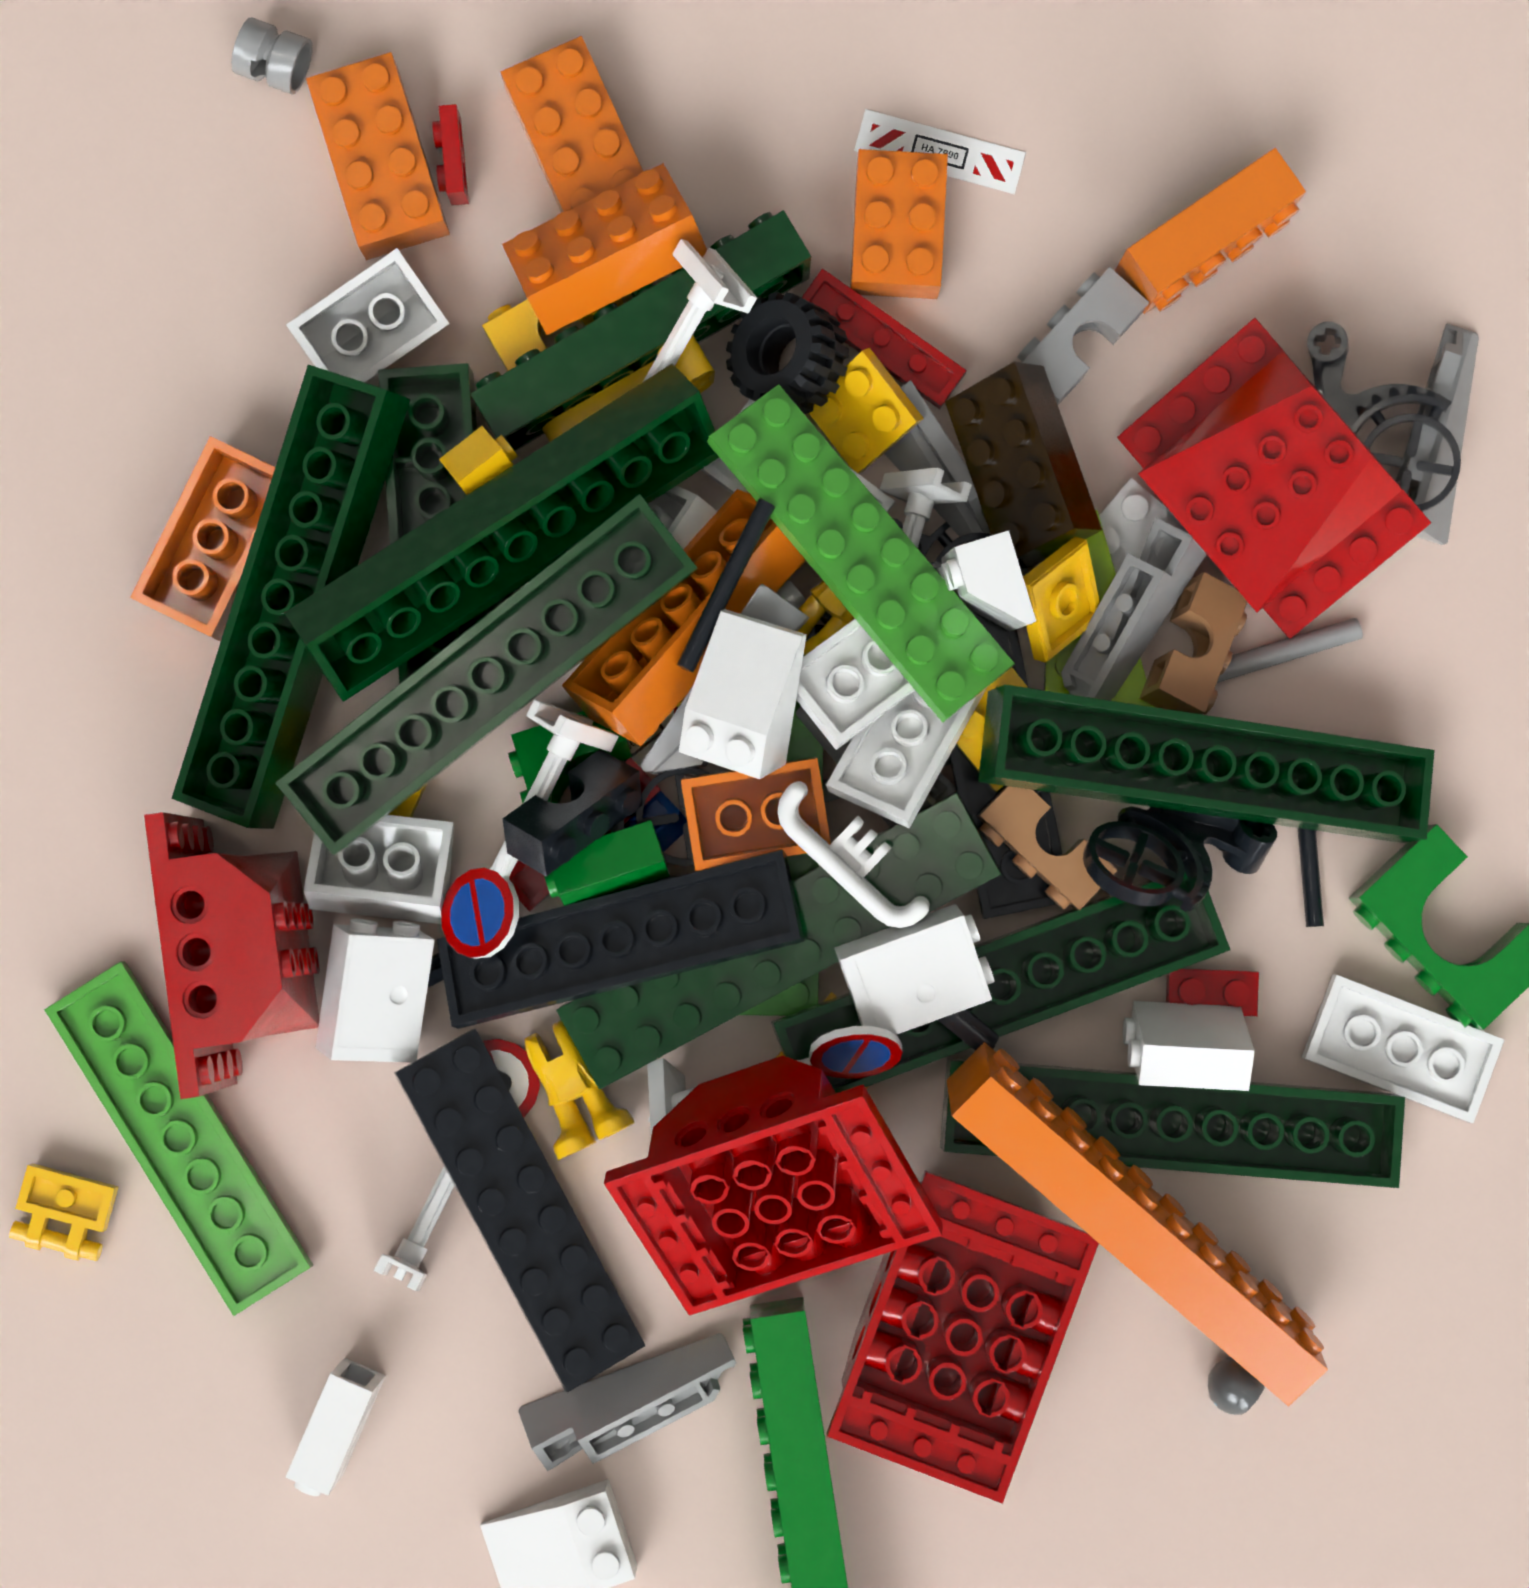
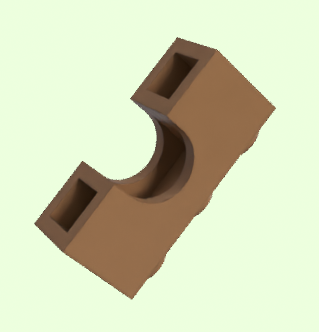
(1212, 618)
(1013, 820)

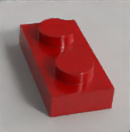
(449, 137)
(1214, 988)

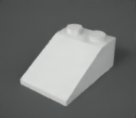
(744, 696)
(563, 1542)

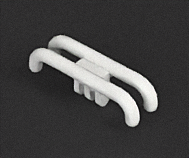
(847, 860)

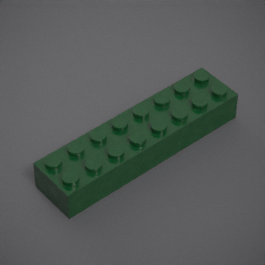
(629, 336)
(416, 481)

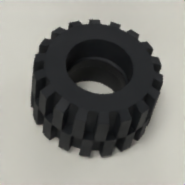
(765, 334)

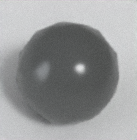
(1233, 1387)

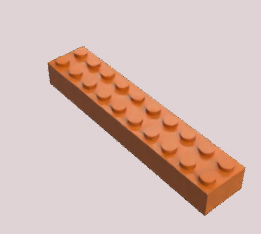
(1136, 1222)

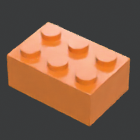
(898, 223)
(738, 816)

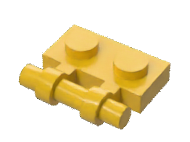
(67, 1199)

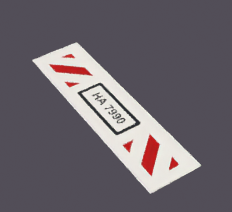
(967, 157)

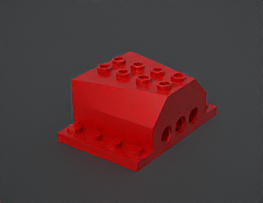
(1271, 480)
(229, 949)
(769, 1185)
(962, 1339)

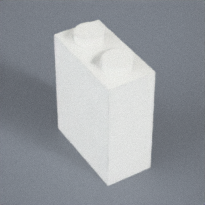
(1189, 1045)
(334, 1427)

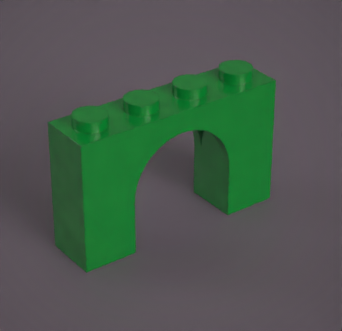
(609, 863)
(1394, 905)

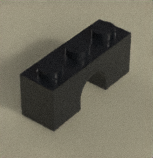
(552, 834)

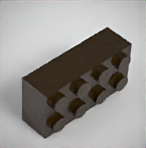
(1023, 461)

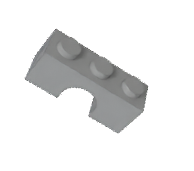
(1105, 306)

